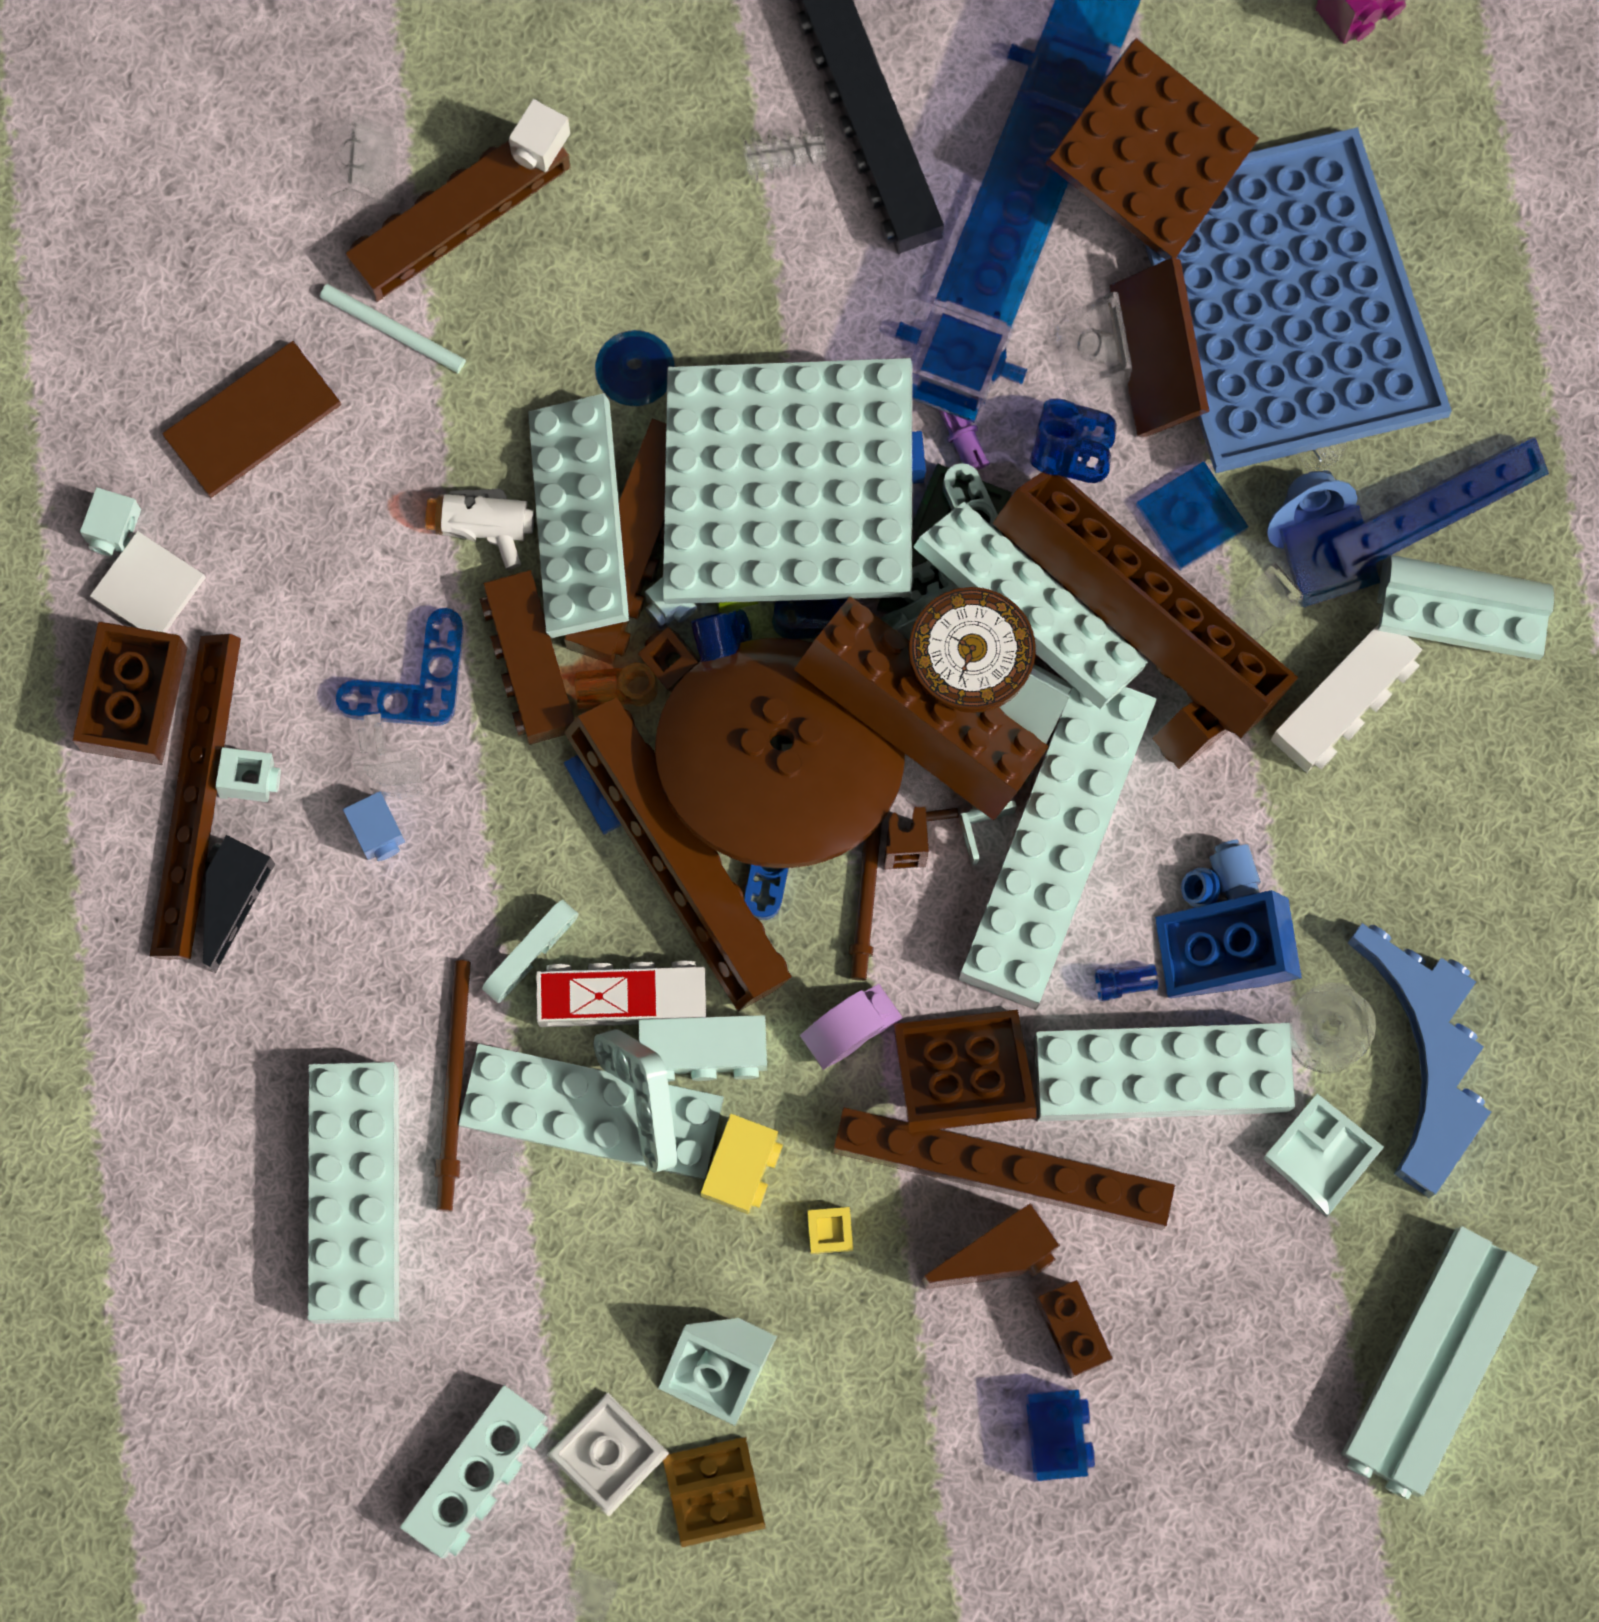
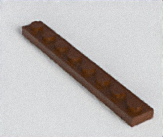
(195, 797)

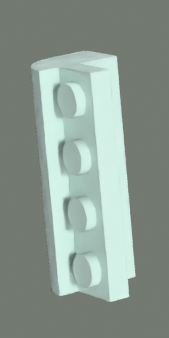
(1464, 607)

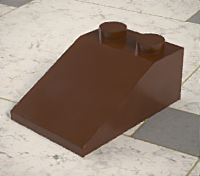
(1004, 1252)

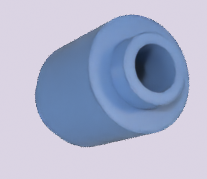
(1235, 869)

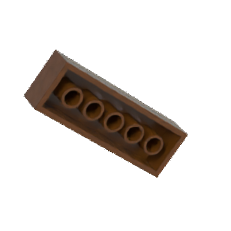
(870, 674)

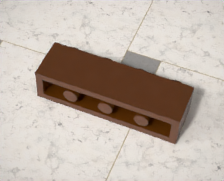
(529, 657)

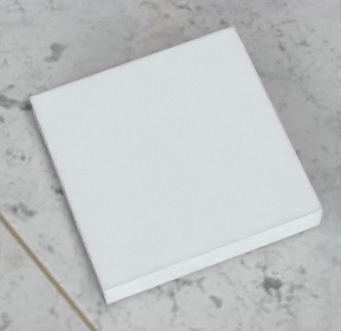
(147, 585)
(608, 1454)

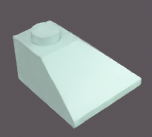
(717, 1366)

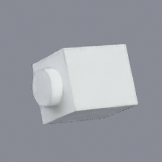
(538, 136)

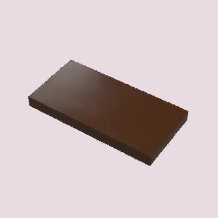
(1162, 347)
(251, 419)

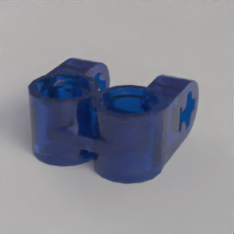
(1062, 440)

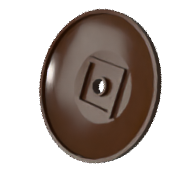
(766, 801)

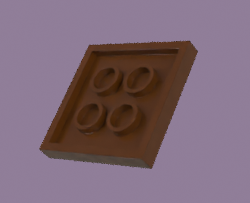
(964, 1071)

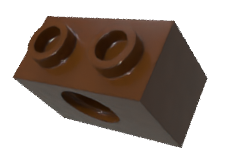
(1073, 1329)

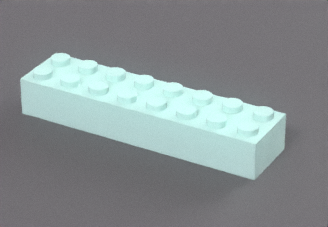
(1056, 845)

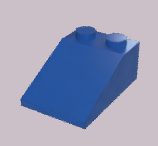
(1229, 946)

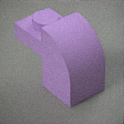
(850, 1025)

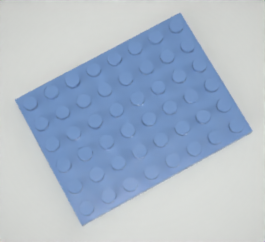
(1304, 308)

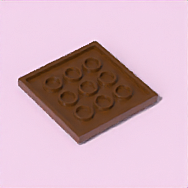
(1152, 150)

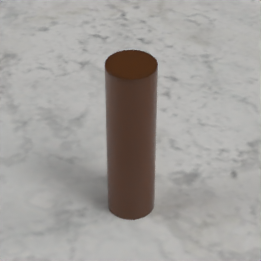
(942, 814)

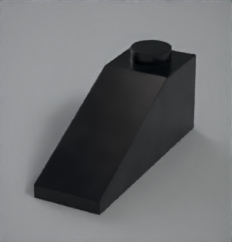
(232, 886)

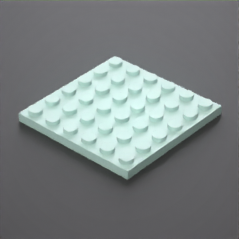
(788, 481)

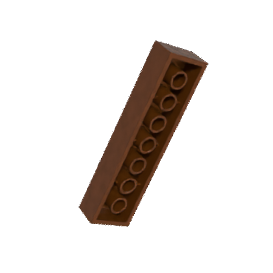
(1145, 601)

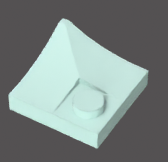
(1323, 1154)

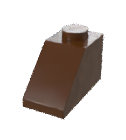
(1188, 734)

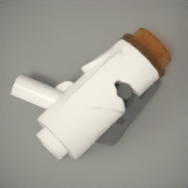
(482, 515)

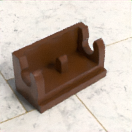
(907, 847)

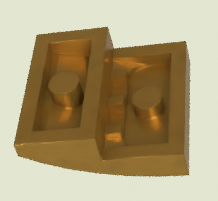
(696, 1486)

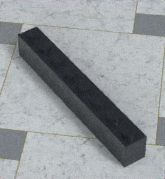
(871, 122)

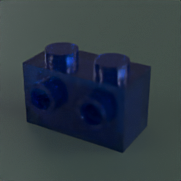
(1058, 1435)

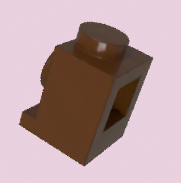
(660, 648)

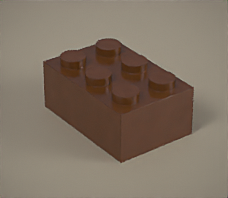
(130, 693)

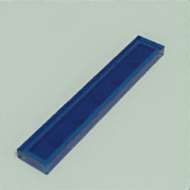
(1437, 506)

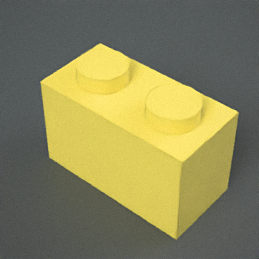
(740, 1164)

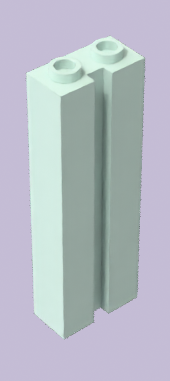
(1438, 1363)

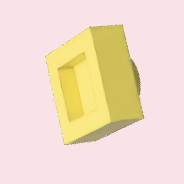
(830, 1230)

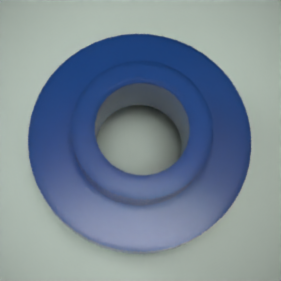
(1197, 880)

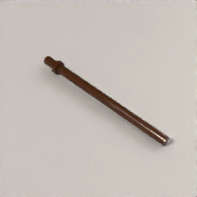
(861, 947)

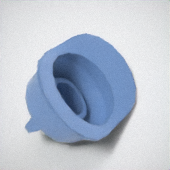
(1310, 497)

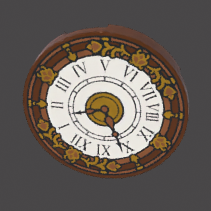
(972, 649)

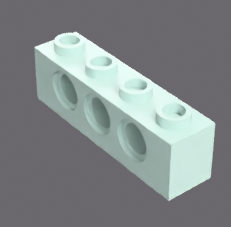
(426, 1521)

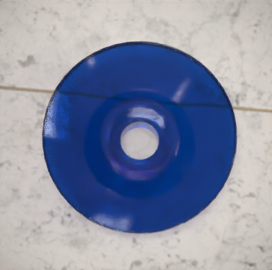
(630, 385)

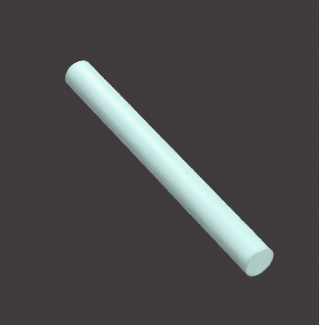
(392, 328)

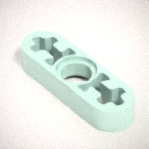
(539, 940)

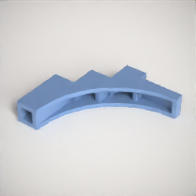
(1430, 998)

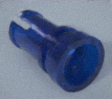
(1124, 981)

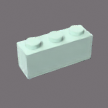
(708, 1045)

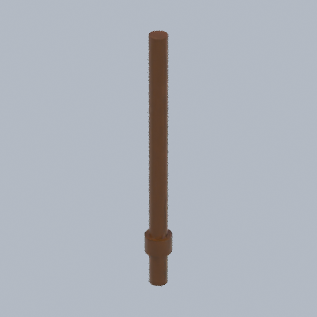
(448, 1167)

